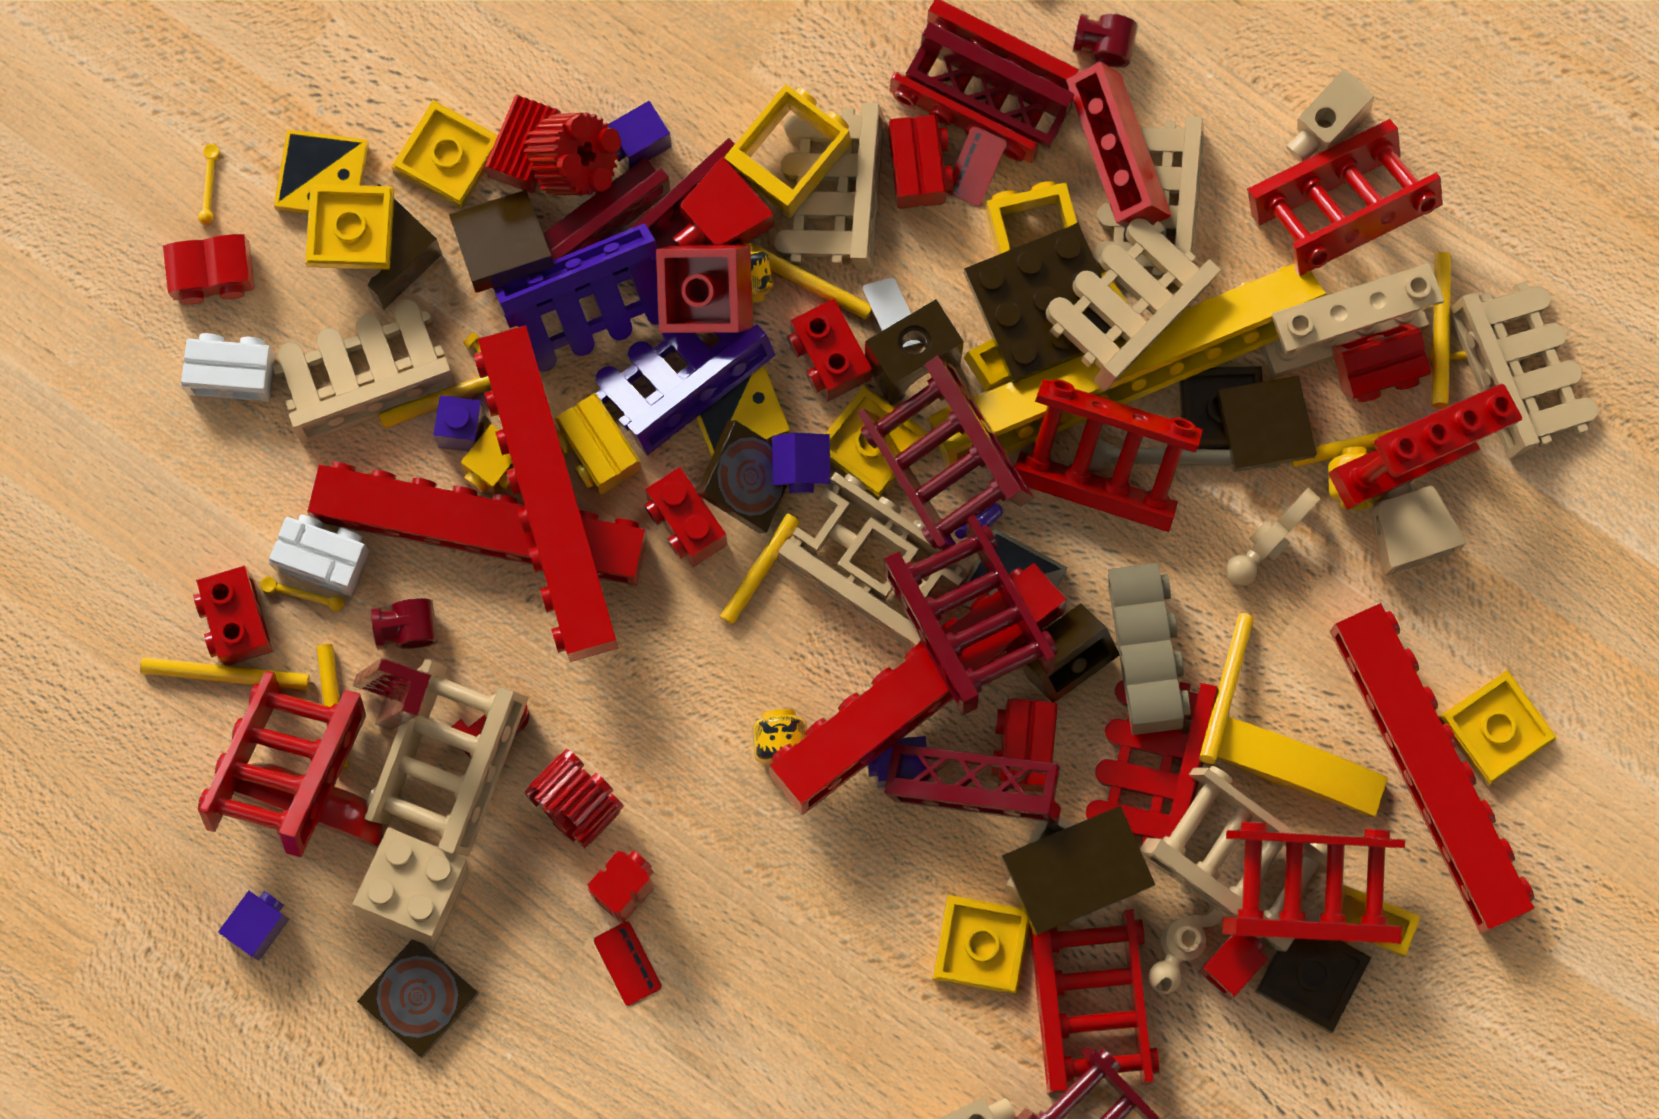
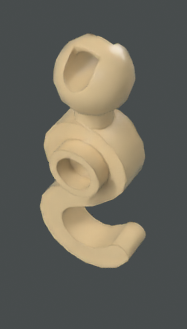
(1269, 541)
(1181, 942)

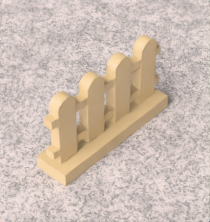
(1173, 180)
(839, 205)
(1116, 312)
(1496, 360)
(364, 396)

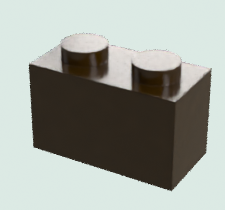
(1082, 650)

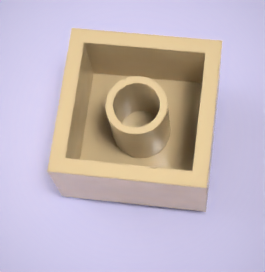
(410, 887)

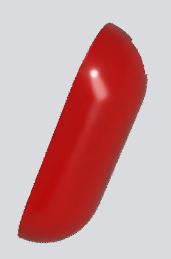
(342, 814)

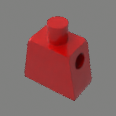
(722, 210)

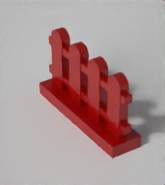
(1157, 783)

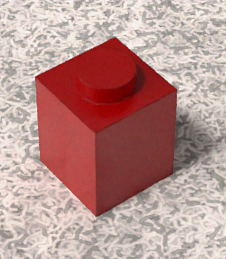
(1234, 964)

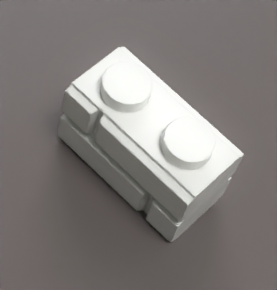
(228, 368)
(319, 555)

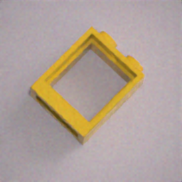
(764, 182)
(1010, 202)

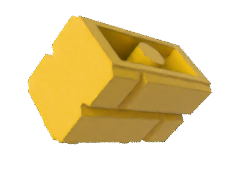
(597, 445)

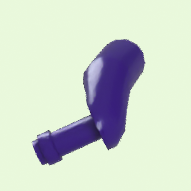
(986, 517)

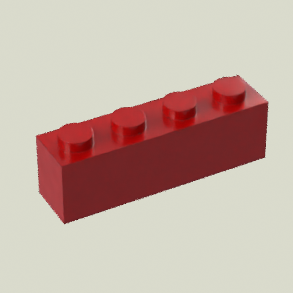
(1118, 145)

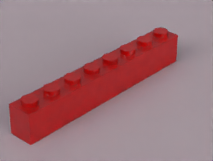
(547, 494)
(459, 519)
(901, 699)
(1432, 768)

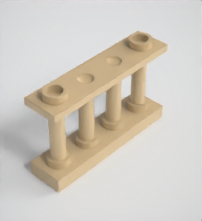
(1316, 326)
(474, 787)
(1203, 876)

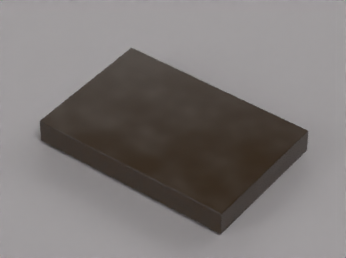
(501, 241)
(1078, 870)

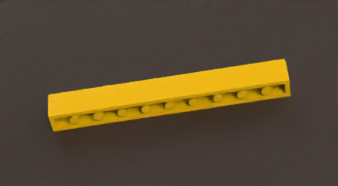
(1196, 341)

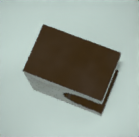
(411, 254)
(897, 369)

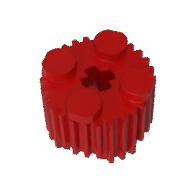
(573, 154)
(574, 799)

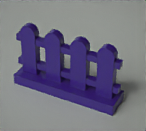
(579, 275)
(682, 395)

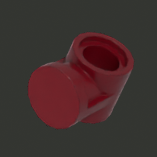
(1107, 40)
(408, 624)

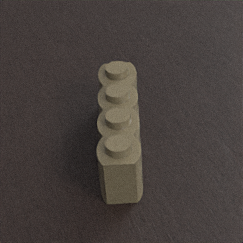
(1146, 648)

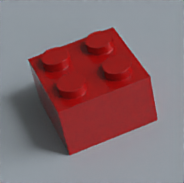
(704, 288)

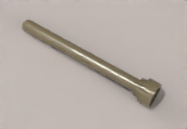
(1106, 454)

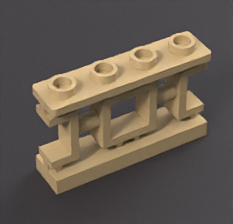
(857, 588)

